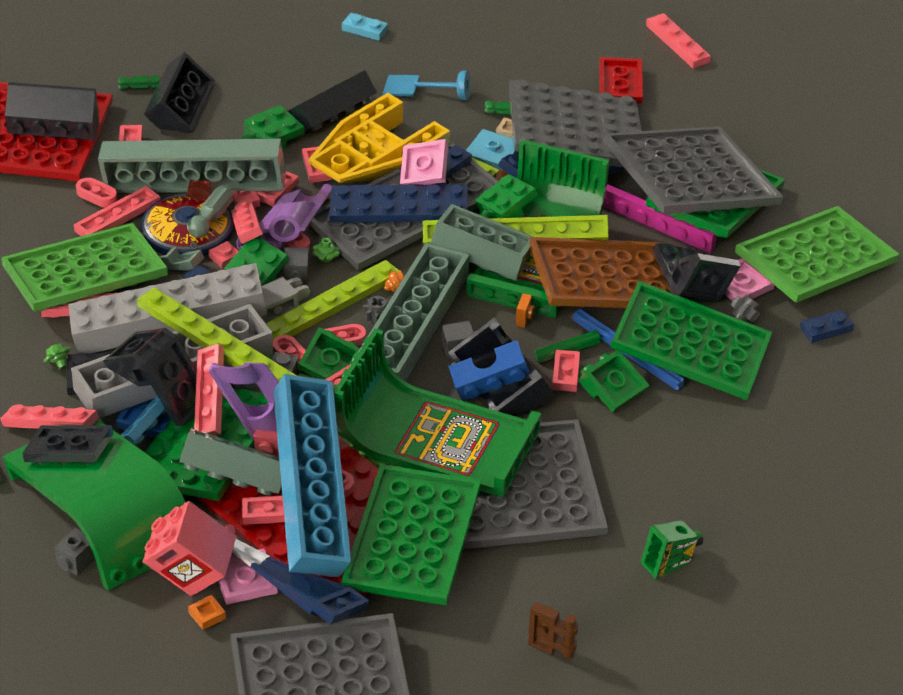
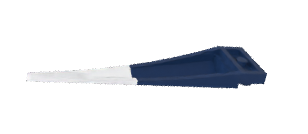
(312, 593)

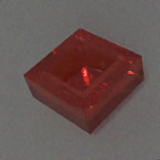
(199, 190)

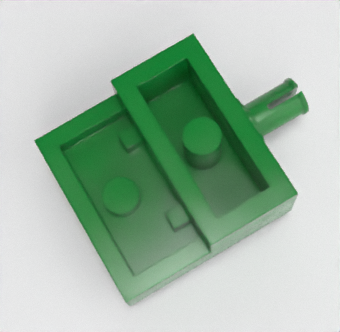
(273, 124)
(505, 198)
(267, 257)

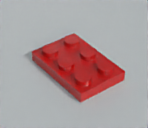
(621, 77)

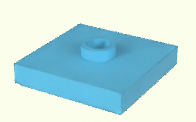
(491, 147)

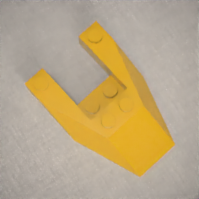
(363, 146)

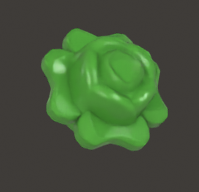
(325, 250)
(57, 355)

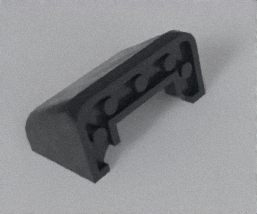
(512, 398)

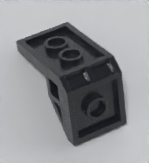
(694, 273)
(159, 361)

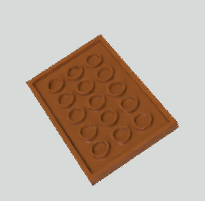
(594, 270)

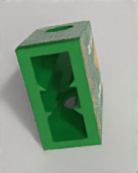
(669, 547)

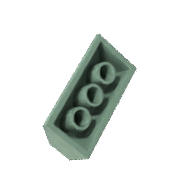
(486, 241)
(232, 461)

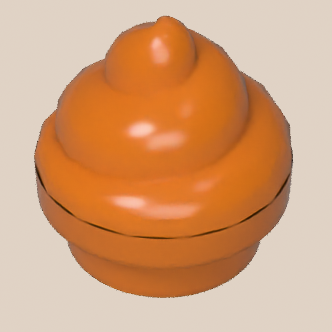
(393, 281)

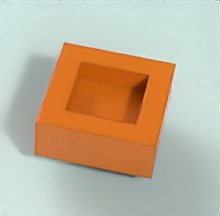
(524, 310)
(207, 612)

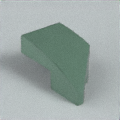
(184, 261)

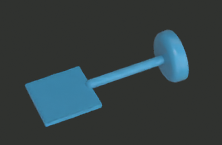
(406, 85)

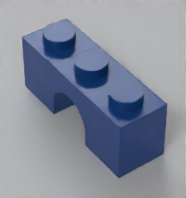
(473, 381)

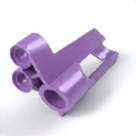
(290, 217)
(252, 417)

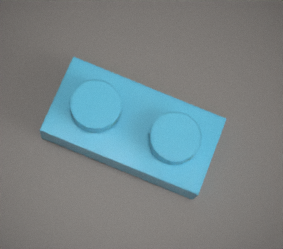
(364, 26)

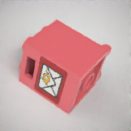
(190, 548)

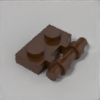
(545, 627)

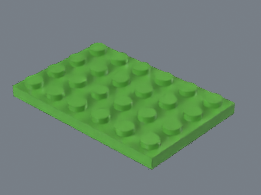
(816, 253)
(83, 267)

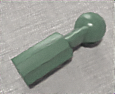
(210, 211)

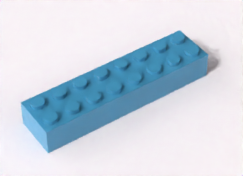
(311, 476)

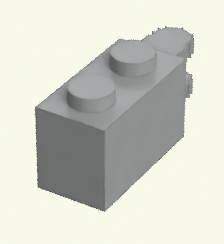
(283, 296)

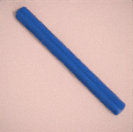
(607, 334)

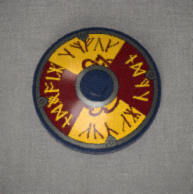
(166, 226)

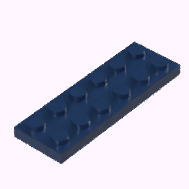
(394, 202)

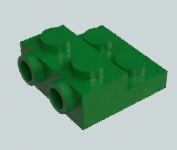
(327, 355)
(613, 380)

